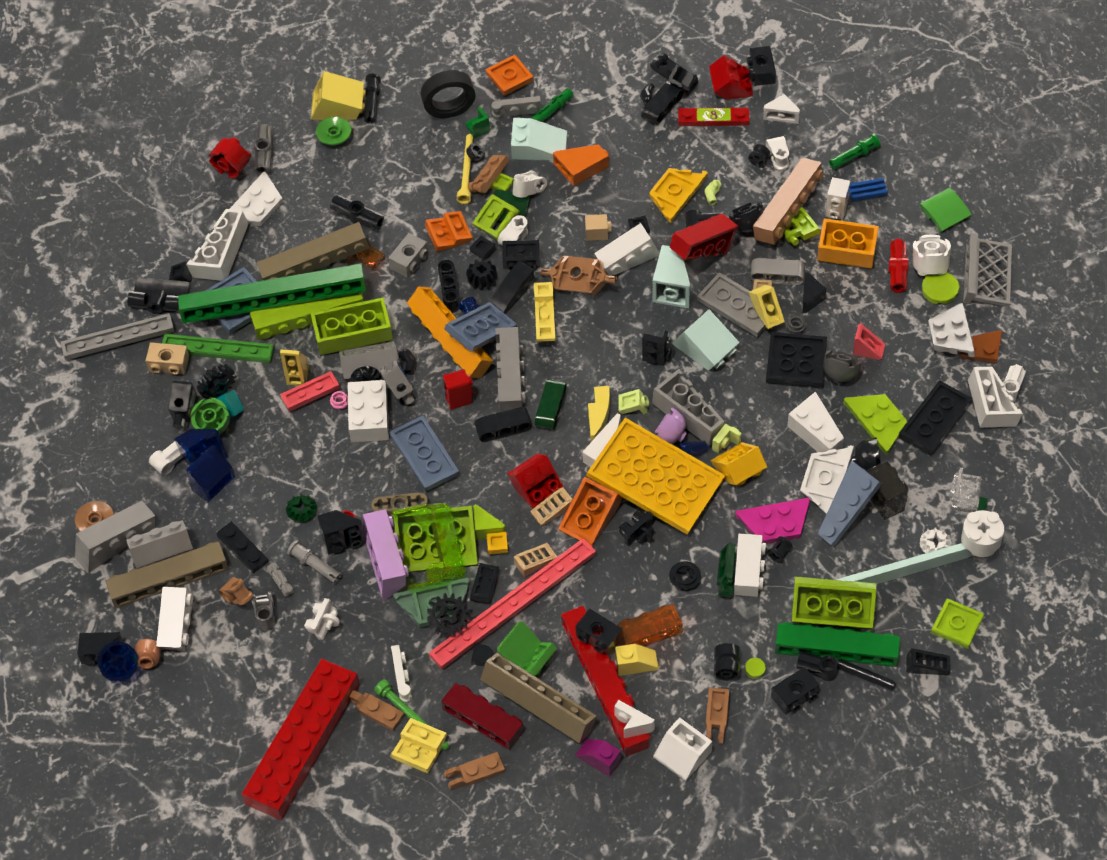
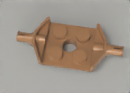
(589, 280)

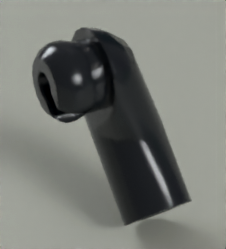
(646, 94)
(410, 360)

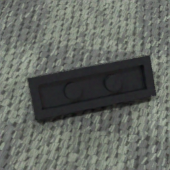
(242, 547)

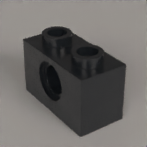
(762, 66)
(594, 622)
(799, 681)

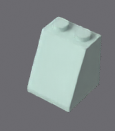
(671, 280)
(707, 341)

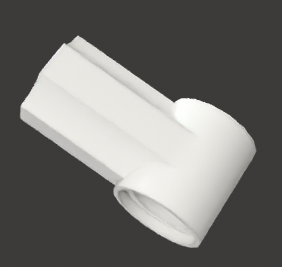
(1014, 380)
(164, 460)

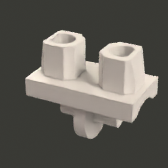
(324, 619)

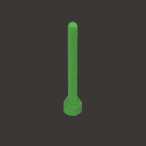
(384, 690)

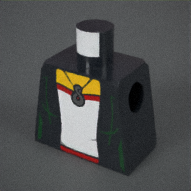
(181, 402)

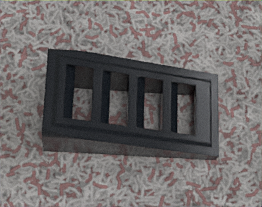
(920, 668)

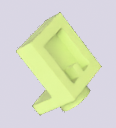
(633, 401)
(724, 437)

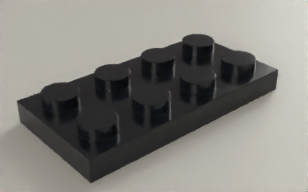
(935, 417)

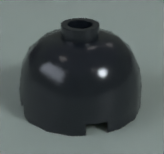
(746, 216)
(867, 454)

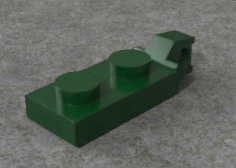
(726, 570)

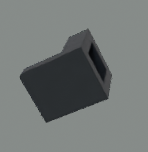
(682, 78)

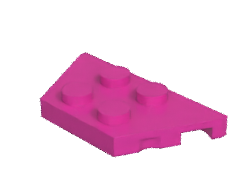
(775, 520)

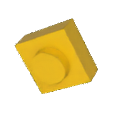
(497, 543)

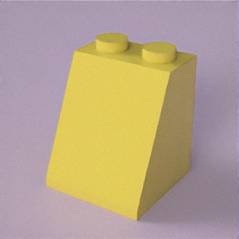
(337, 97)

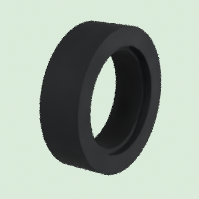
(443, 80)

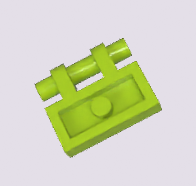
(803, 226)

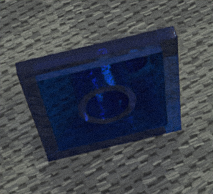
(195, 441)

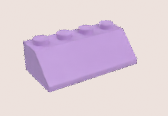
(384, 552)

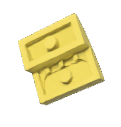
(419, 745)

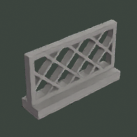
(971, 271)

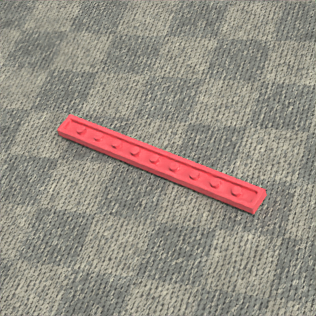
(512, 603)

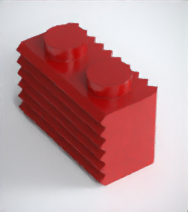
(458, 388)

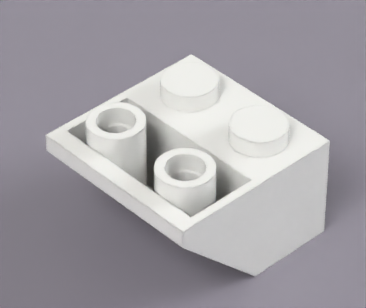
(683, 749)

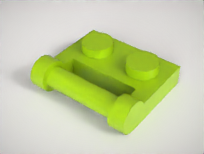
(491, 213)

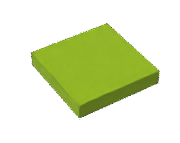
(957, 623)

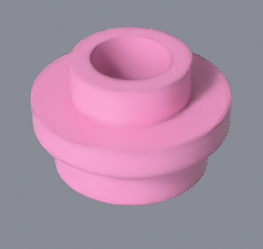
(339, 396)

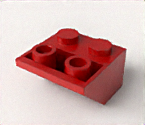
(730, 79)
(535, 479)

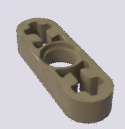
(384, 500)

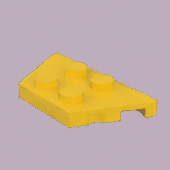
(675, 190)

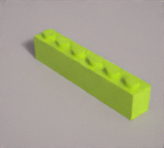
(295, 316)

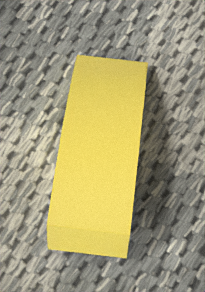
(599, 411)

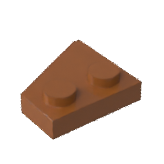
(985, 347)

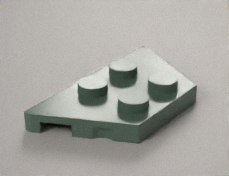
(417, 601)

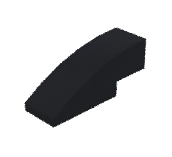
(512, 287)

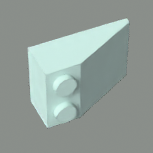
(536, 139)

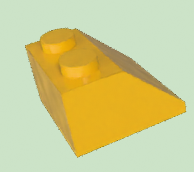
(740, 463)

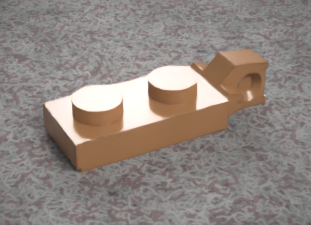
(377, 710)

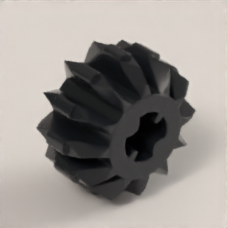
(481, 274)

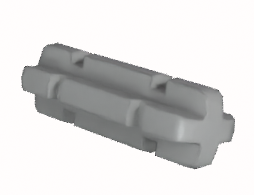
(280, 579)

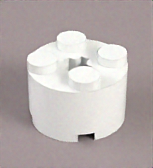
(931, 255)
(982, 533)

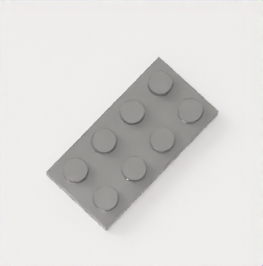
(732, 302)

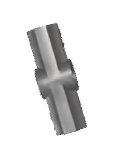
(263, 149)

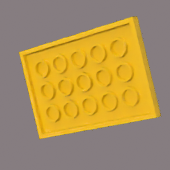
(655, 475)

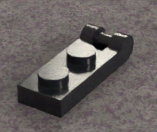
(667, 70)

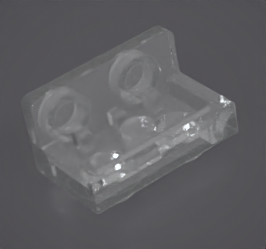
(966, 492)

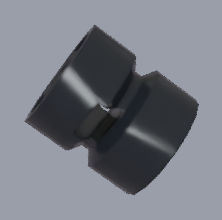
(727, 661)

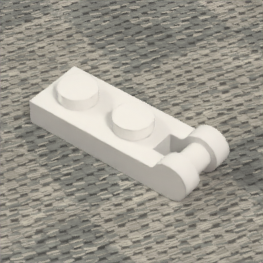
(401, 675)

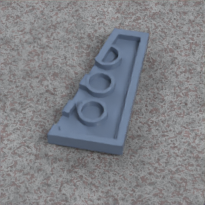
(851, 498)

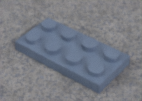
(478, 326)
(424, 453)

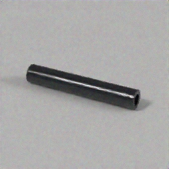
(866, 674)

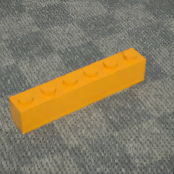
(435, 316)

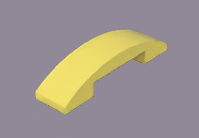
(544, 311)

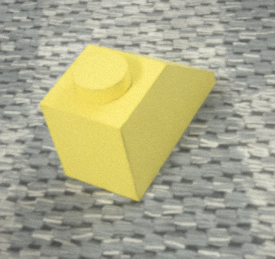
(767, 306)
(635, 659)

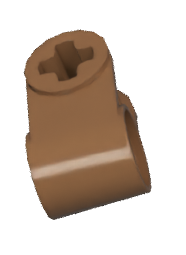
(235, 592)

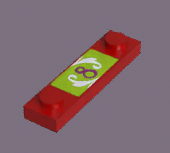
(713, 116)

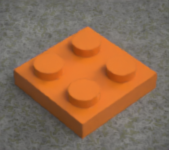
(509, 75)

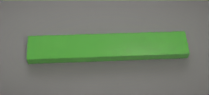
(223, 348)

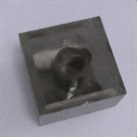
(892, 494)

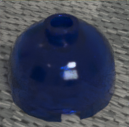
(117, 661)

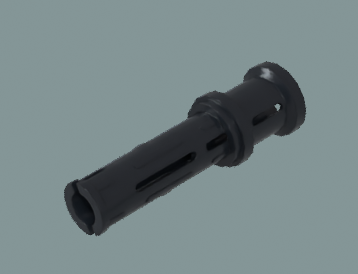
(371, 92)

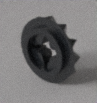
(367, 371)
(681, 568)

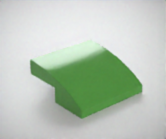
(945, 209)

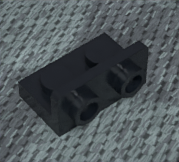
(523, 250)

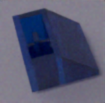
(209, 473)

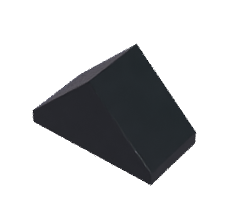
(813, 293)

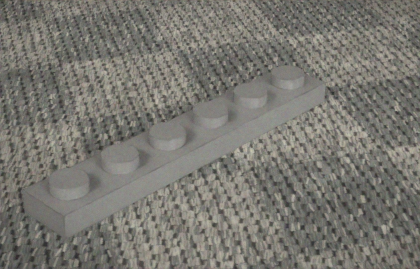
(117, 336)

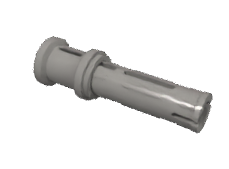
(307, 557)

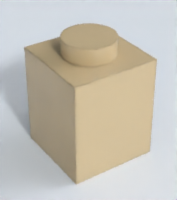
(597, 227)

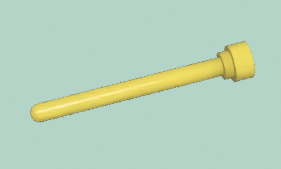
(464, 193)

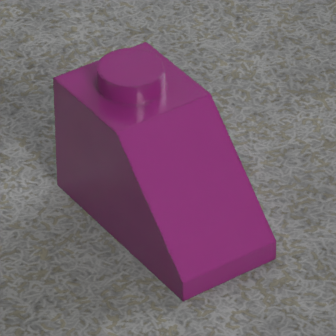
(600, 755)

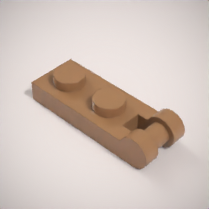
(488, 174)

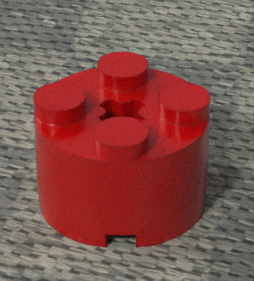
(229, 157)

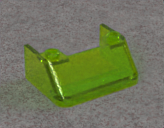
(446, 540)

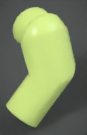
(711, 190)

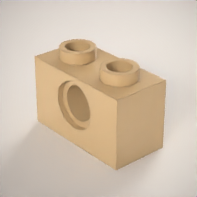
(167, 358)

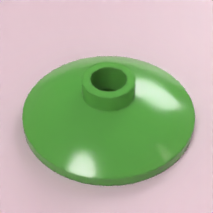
(333, 131)

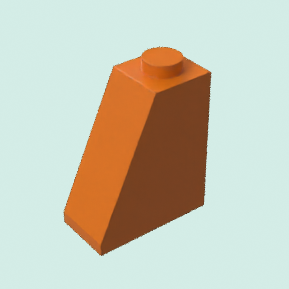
(581, 162)

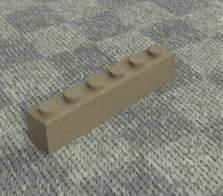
(315, 253)
(171, 572)
(538, 697)

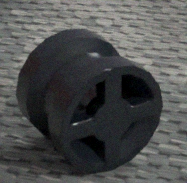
(759, 155)

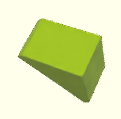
(486, 523)

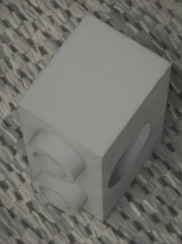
(408, 255)

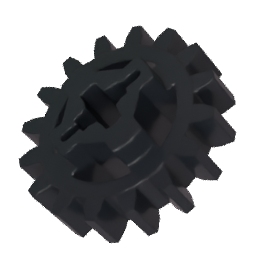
(216, 381)
(455, 610)

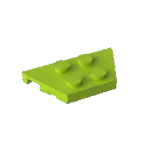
(878, 418)

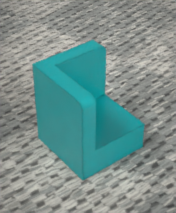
(232, 402)

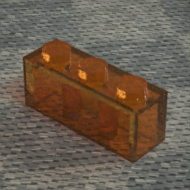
(651, 626)

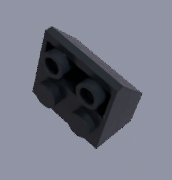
(340, 531)

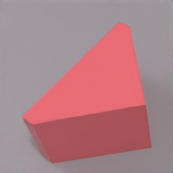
(867, 344)

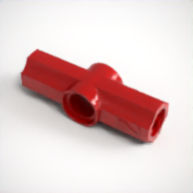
(898, 266)

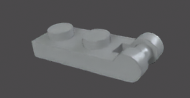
(515, 107)

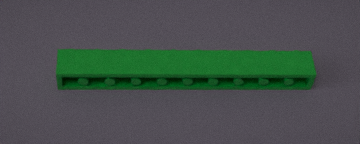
(271, 293)

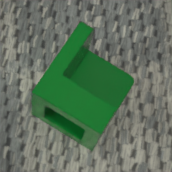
(478, 125)

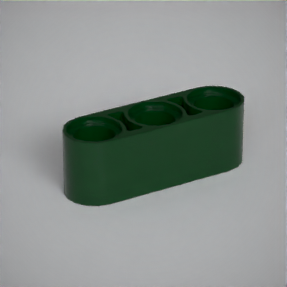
(550, 404)

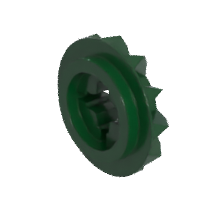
(308, 512)

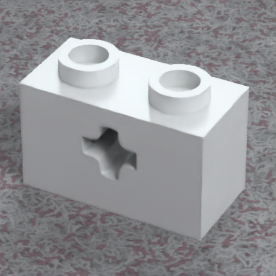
(837, 198)

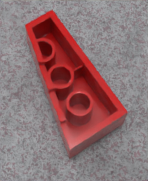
(704, 238)

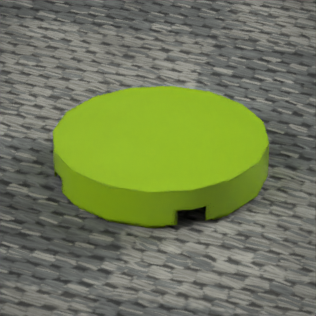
(940, 288)

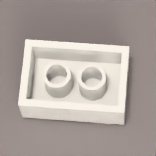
(368, 411)

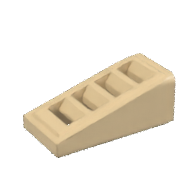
(549, 502)
(528, 569)

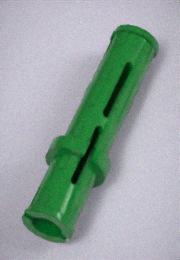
(556, 103)

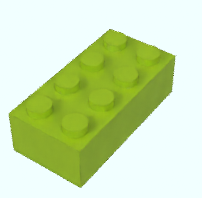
(351, 326)
(834, 602)

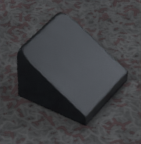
(180, 273)

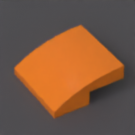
(448, 231)

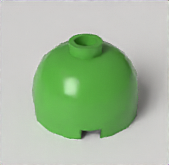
(210, 415)

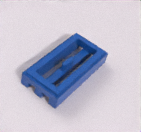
(867, 187)

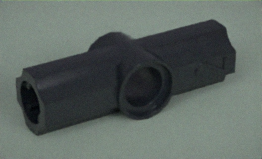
(357, 212)

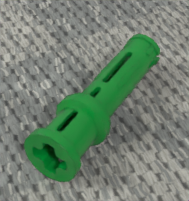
(861, 148)

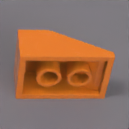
(590, 511)

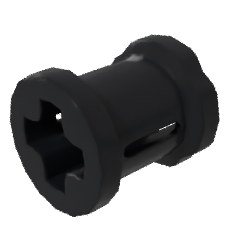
(779, 549)

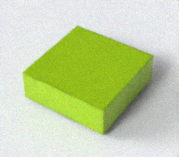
(502, 182)

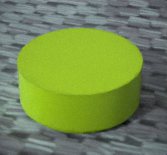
(755, 668)

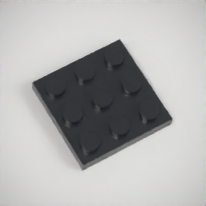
(796, 359)

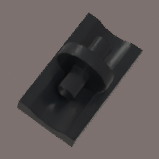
(640, 530)

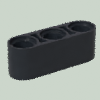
(662, 103)
(449, 285)
(503, 424)

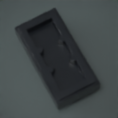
(484, 583)

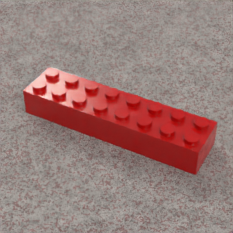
(300, 739)

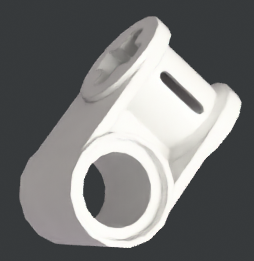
(778, 152)
(528, 184)
(515, 230)

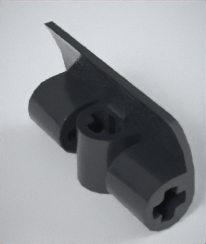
(157, 294)

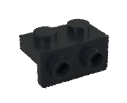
(656, 349)

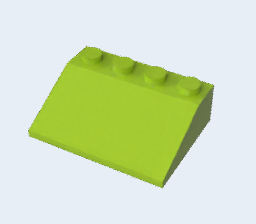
(419, 542)

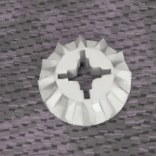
(926, 540)

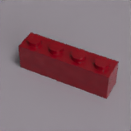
(482, 716)

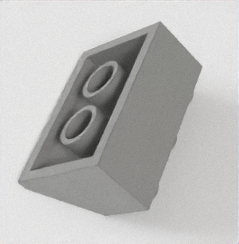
(373, 355)
(159, 544)

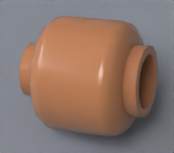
(147, 653)

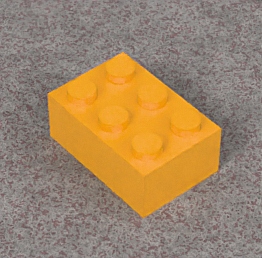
(847, 243)

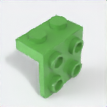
(526, 649)

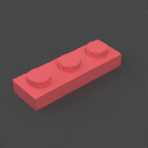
(310, 391)

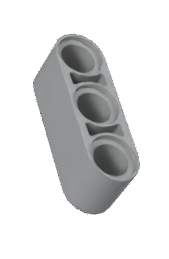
(778, 270)

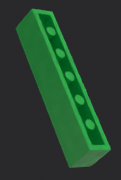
(841, 644)

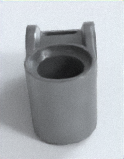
(263, 607)

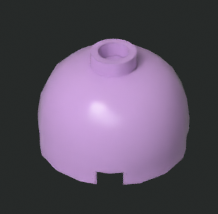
(672, 427)

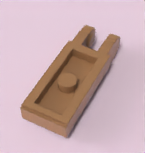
(717, 712)
(475, 771)

